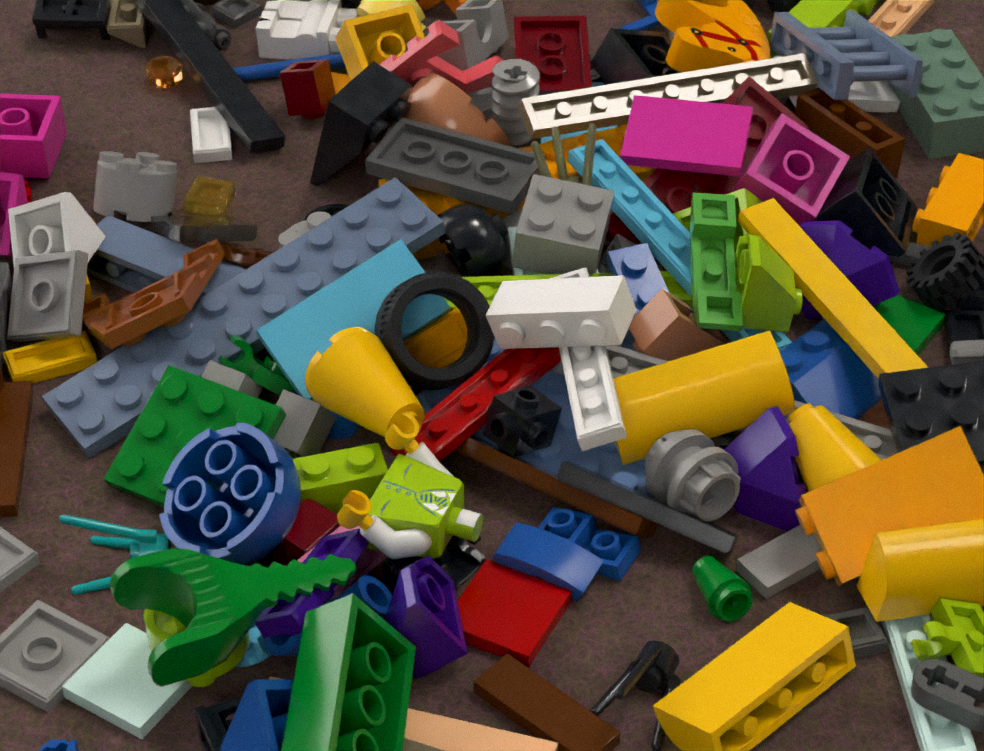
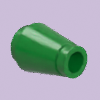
(722, 589)

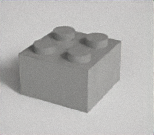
(562, 226)

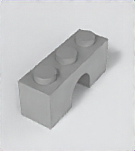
(480, 31)
(305, 420)

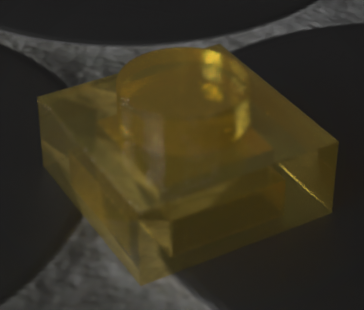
(209, 196)

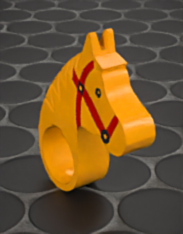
(711, 33)

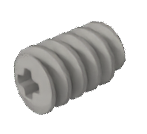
(511, 82)

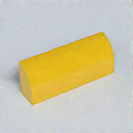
(702, 392)
(921, 564)
(757, 682)

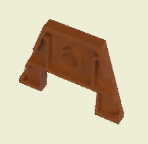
(154, 305)

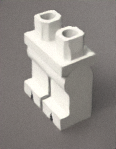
(300, 28)

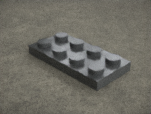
(454, 165)

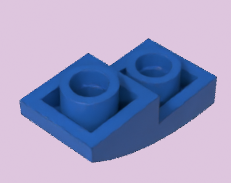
(614, 548)
(549, 557)

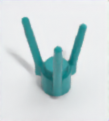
(138, 541)

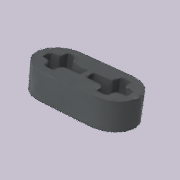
(954, 696)

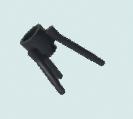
(649, 672)

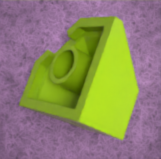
(765, 286)

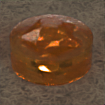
(164, 72)

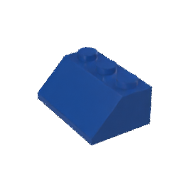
(830, 373)

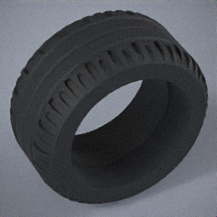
(472, 307)

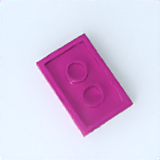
(687, 135)

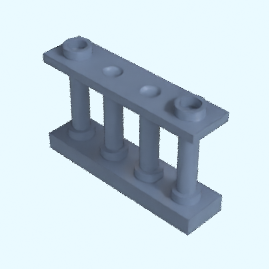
(847, 54)

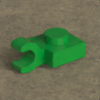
(261, 372)

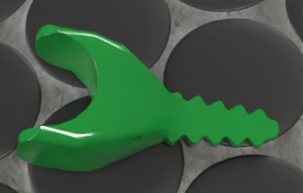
(213, 601)

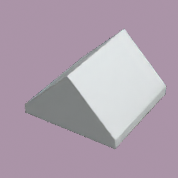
(53, 227)

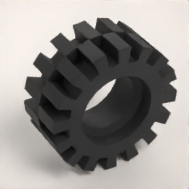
(946, 272)

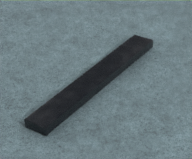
(213, 75)

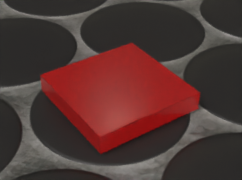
(510, 611)

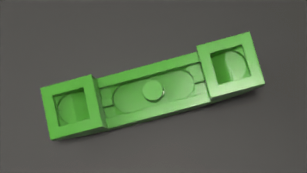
(713, 262)

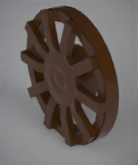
(242, 256)

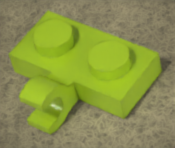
(955, 632)

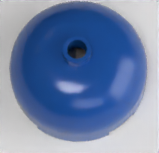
(254, 498)

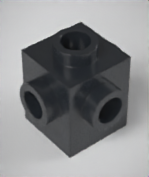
(521, 421)

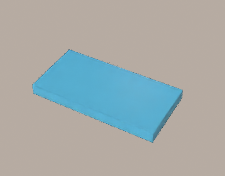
(344, 304)

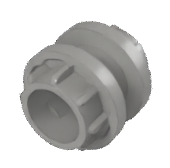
(692, 474)

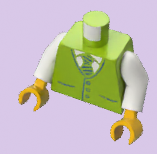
(415, 503)

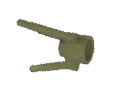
(560, 159)

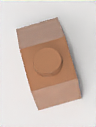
(669, 329)

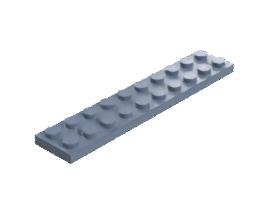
(110, 395)

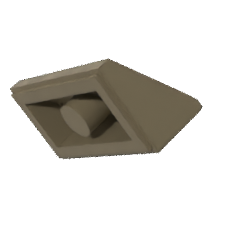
(128, 22)

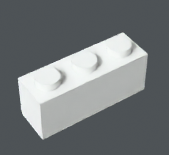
(561, 312)

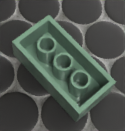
(949, 98)

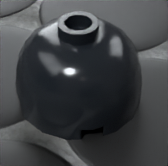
(474, 240)

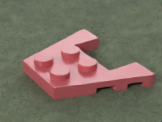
(423, 59)

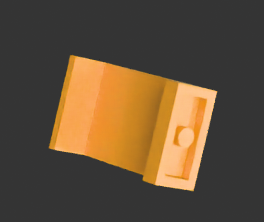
(910, 489)

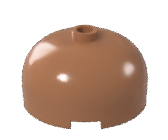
(448, 107)

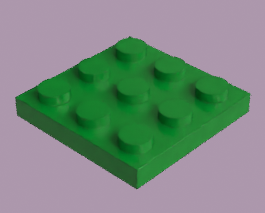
(171, 418)

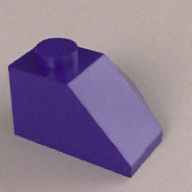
(864, 268)
(768, 471)
(427, 615)

